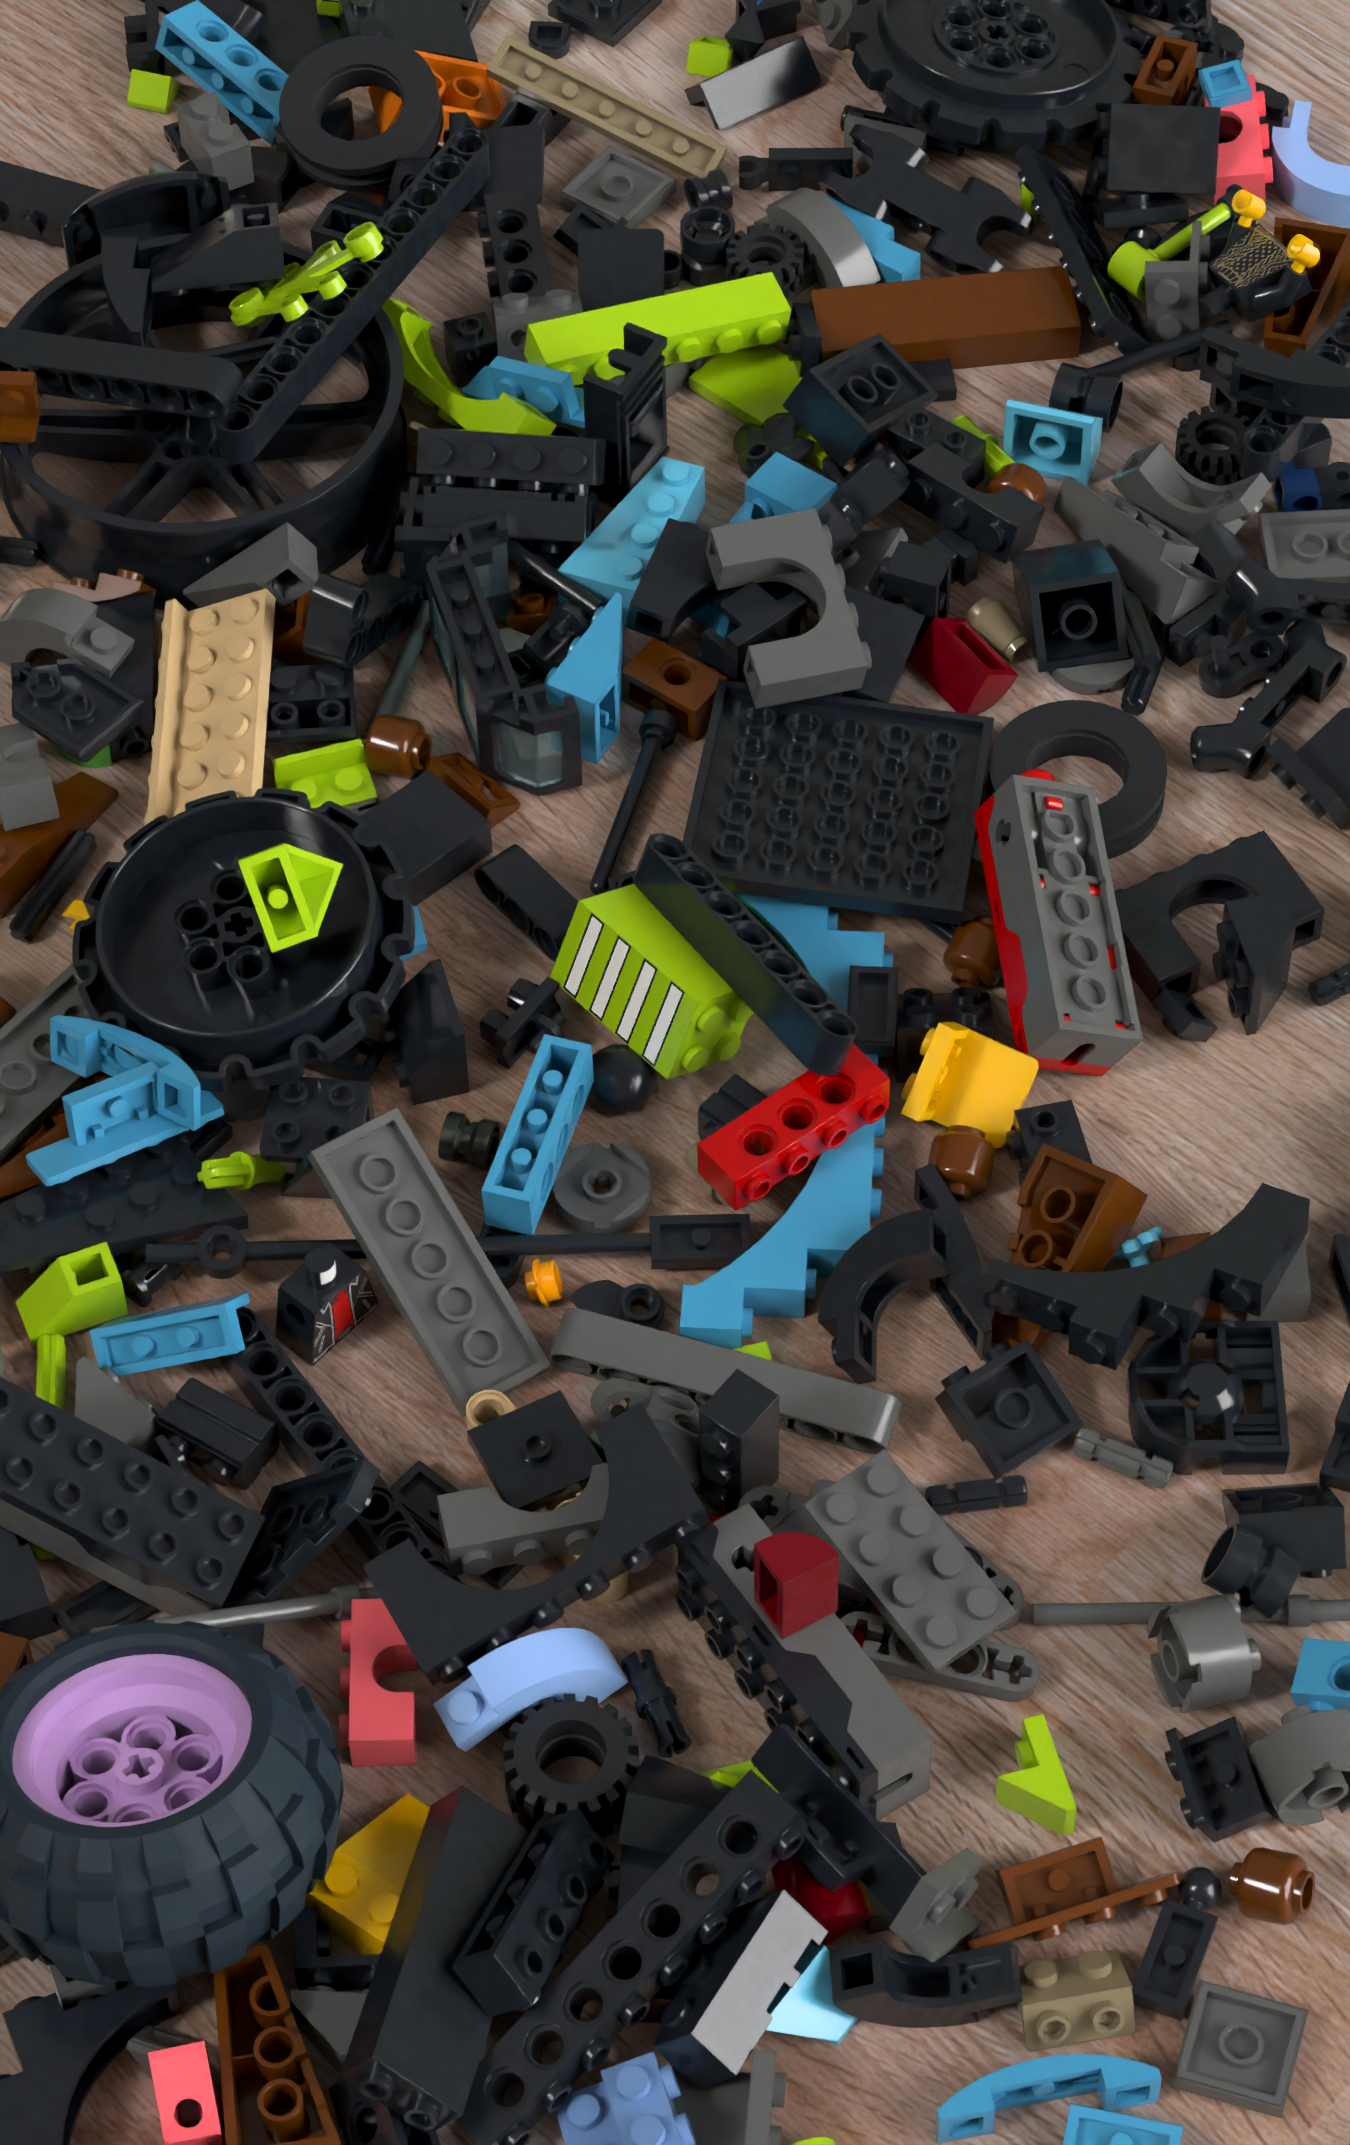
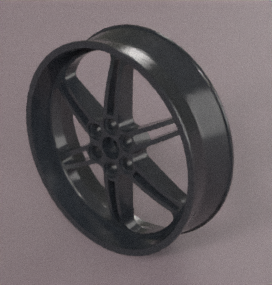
(184, 451)

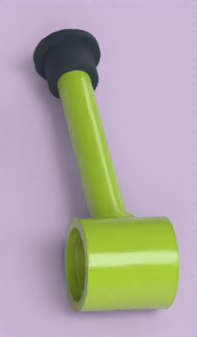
(1129, 260)

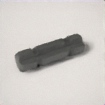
(1123, 1457)

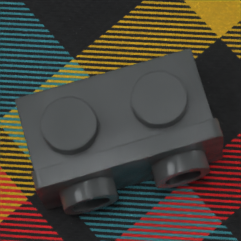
(934, 1913)

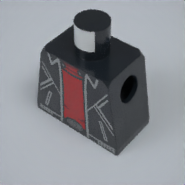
(322, 1303)

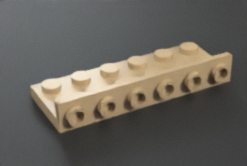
(211, 701)

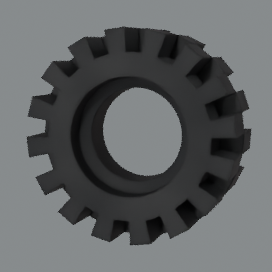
(766, 246)
(1211, 428)

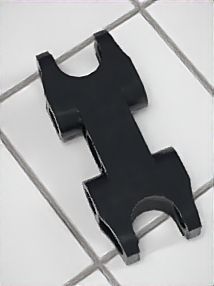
(951, 217)

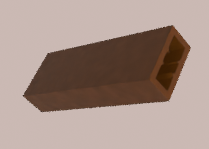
(962, 317)

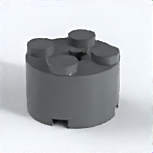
(1202, 1652)
(1306, 1764)

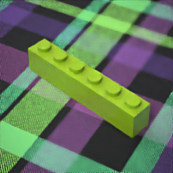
(693, 320)

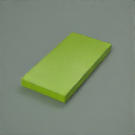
(752, 387)

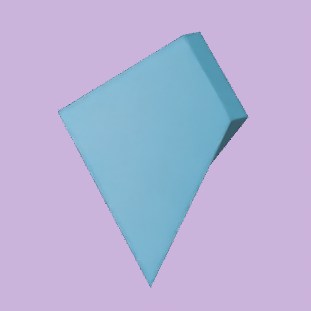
(809, 2005)

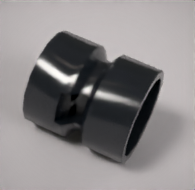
(704, 244)
(1087, 394)
(1245, 1567)

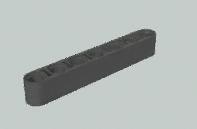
(808, 1400)

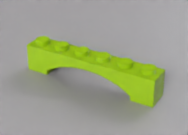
(435, 388)

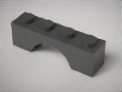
(489, 1534)

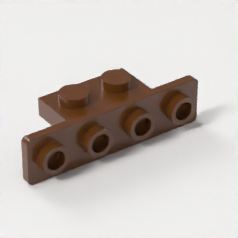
(1062, 1888)

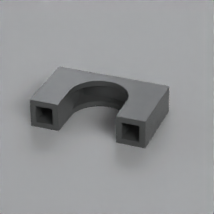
(795, 552)

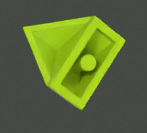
(289, 892)

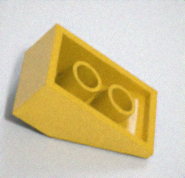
(368, 1877)

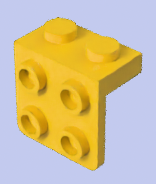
(969, 1082)

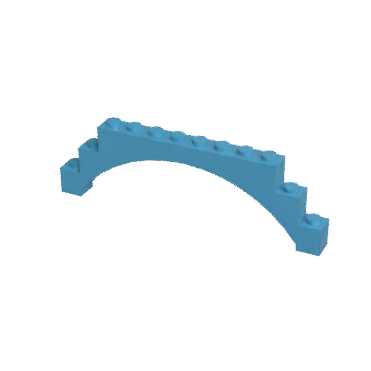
(839, 1195)

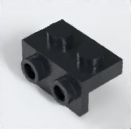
(1217, 1779)

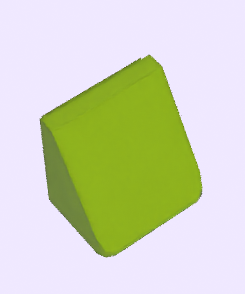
(709, 56)

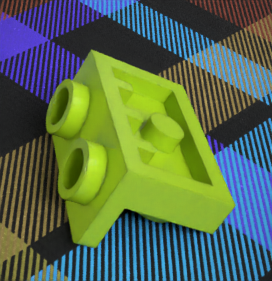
(327, 774)

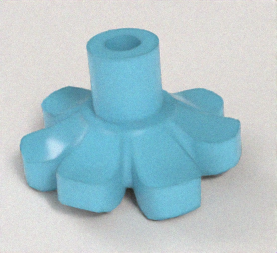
(1136, 1248)

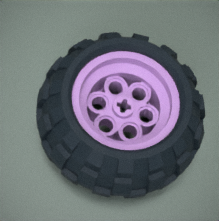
(159, 1802)

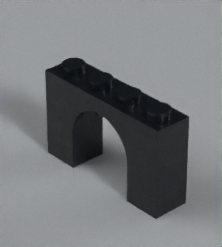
(1243, 869)

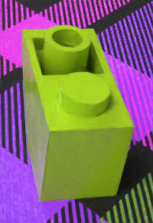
(73, 1294)

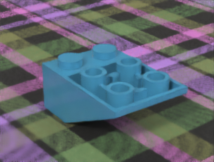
(594, 679)

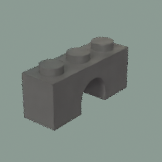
(24, 780)

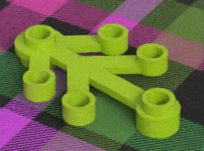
(255, 305)

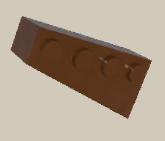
(1330, 280)
(264, 2062)

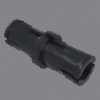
(656, 1703)

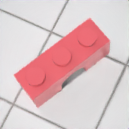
(1242, 159)
(379, 1721)

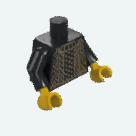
(1256, 269)

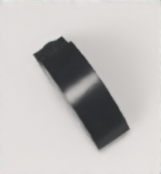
(918, 1993)

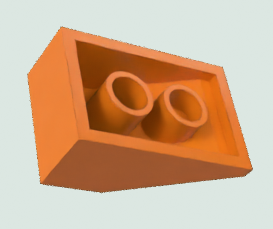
(461, 87)

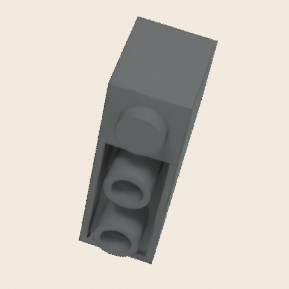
(279, 562)

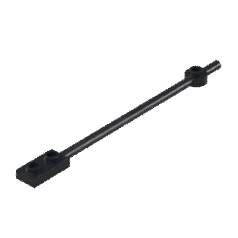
(671, 1241)

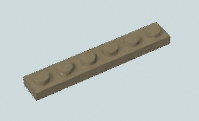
(605, 110)

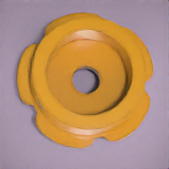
(544, 1282)

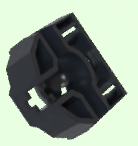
(1242, 1356)

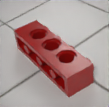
(769, 1129)

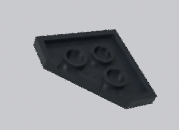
(298, 1527)

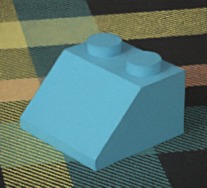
(1052, 440)

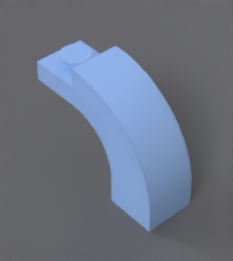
(1303, 177)
(523, 1675)

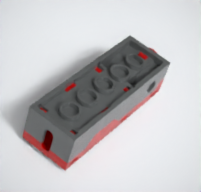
(1057, 924)

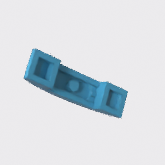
(91, 1047)
(1118, 2081)

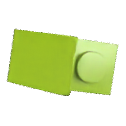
(1040, 1785)

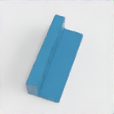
(170, 1336)

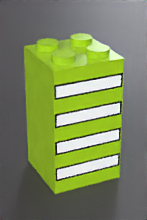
(648, 984)

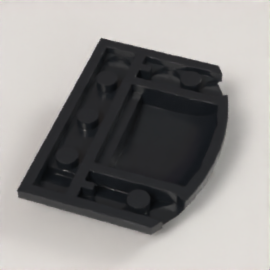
(168, 200)

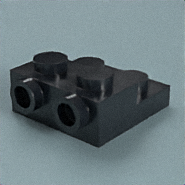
(1008, 1407)

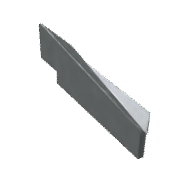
(1146, 552)

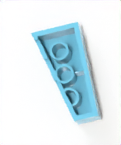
(625, 540)

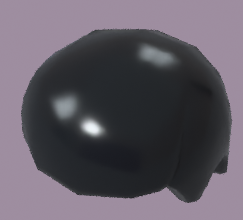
(621, 1080)

